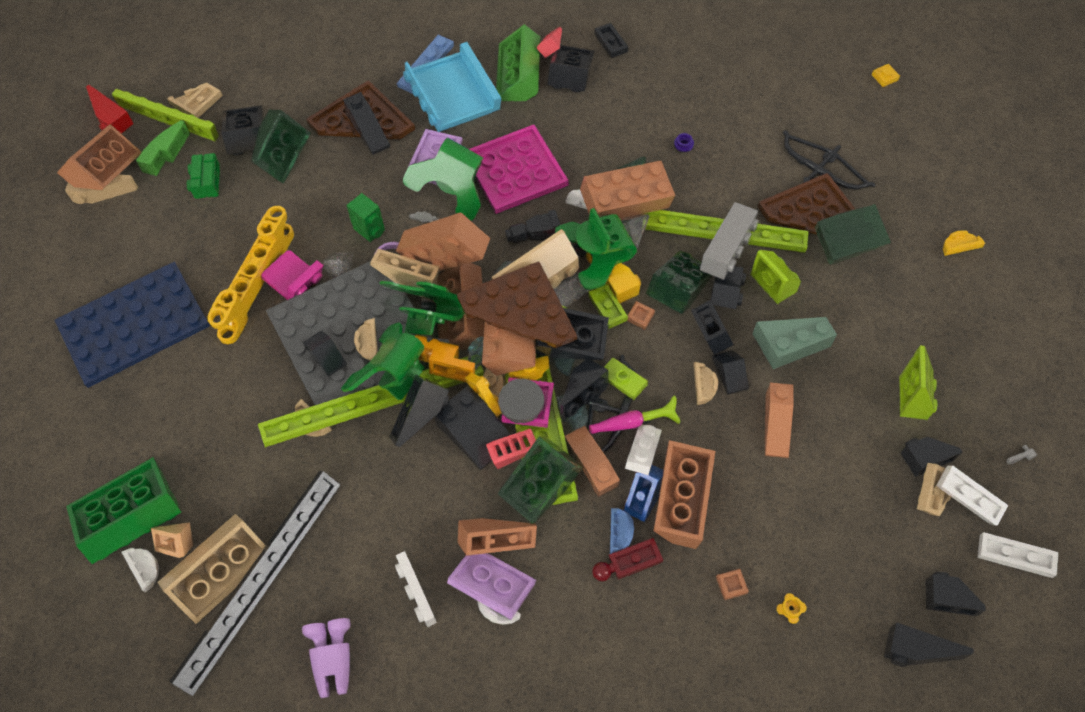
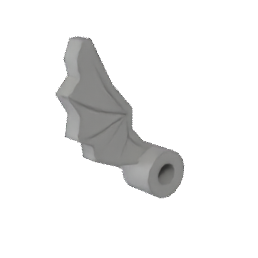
(423, 217)
(1029, 454)

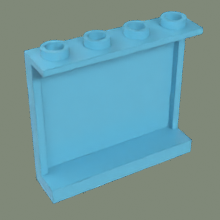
(453, 89)

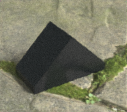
(325, 353)
(731, 371)

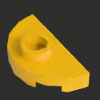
(960, 242)
(532, 373)

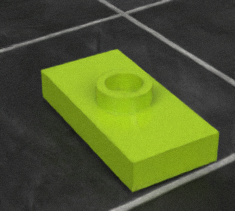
(625, 379)

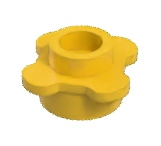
(790, 600)

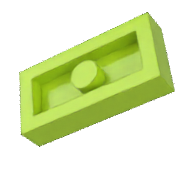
(608, 305)

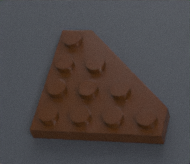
(334, 120)
(806, 204)
(521, 303)

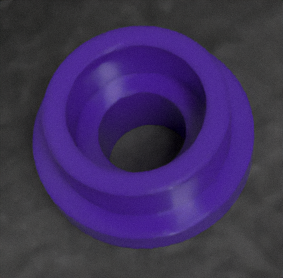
(684, 138)

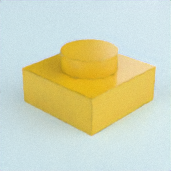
(885, 75)

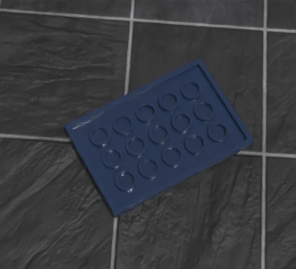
(131, 324)

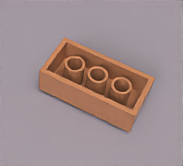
(628, 190)
(445, 242)

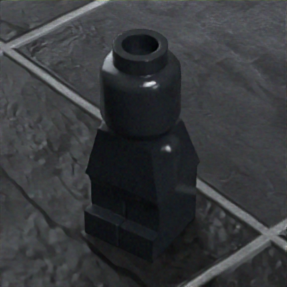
(536, 228)

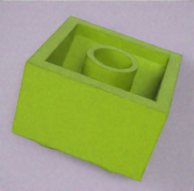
(774, 276)

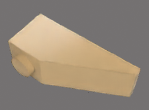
(120, 185)
(404, 269)

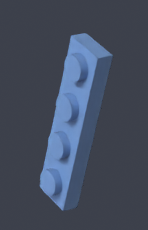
(436, 50)

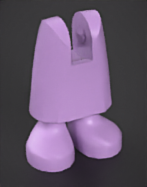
(329, 659)

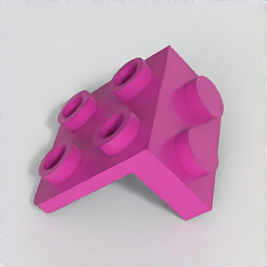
(292, 275)

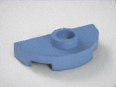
(621, 530)

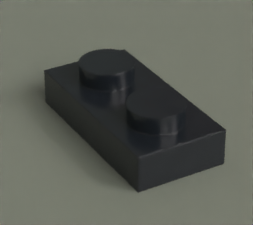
(611, 40)

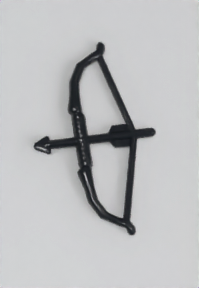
(829, 156)
(601, 405)

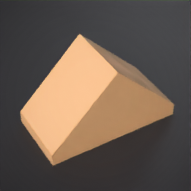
(173, 539)

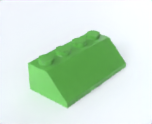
(518, 65)

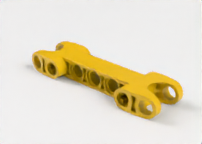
(233, 303)

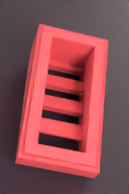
(550, 43)
(515, 455)

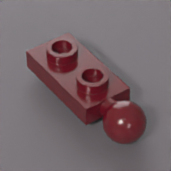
(629, 561)

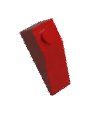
(108, 111)

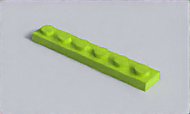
(165, 114)

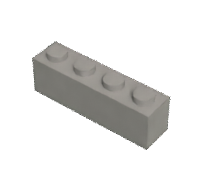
(729, 241)

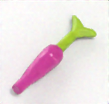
(634, 418)

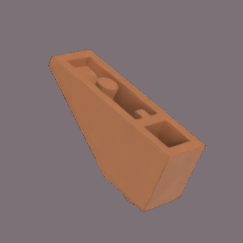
(778, 419)
(594, 462)
(492, 535)

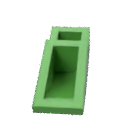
(163, 148)

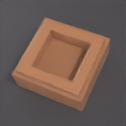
(640, 315)
(732, 584)

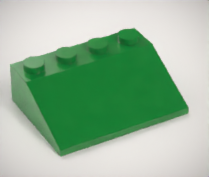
(122, 511)

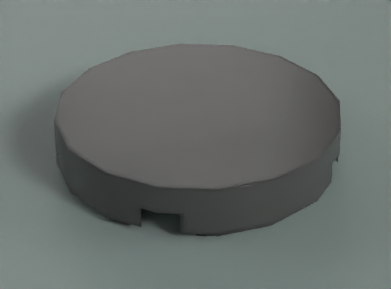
(521, 400)

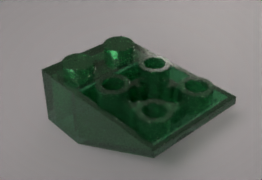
(678, 282)

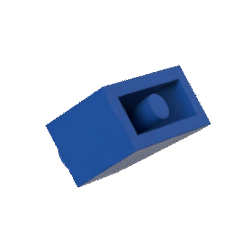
(644, 493)

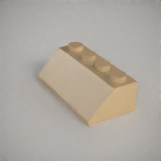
(555, 257)
(212, 569)

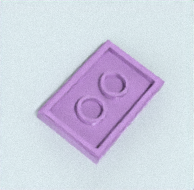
(430, 145)
(492, 583)

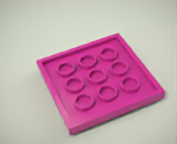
(517, 169)

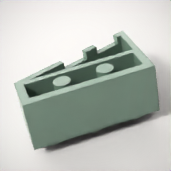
(793, 338)

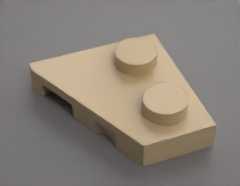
(196, 100)
(932, 499)

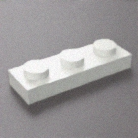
(643, 449)
(972, 495)
(1018, 555)
(414, 590)

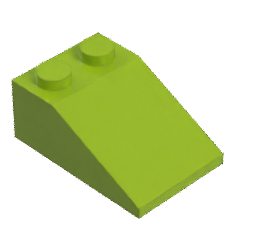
(918, 387)

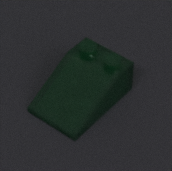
(278, 144)
(851, 233)
(540, 479)

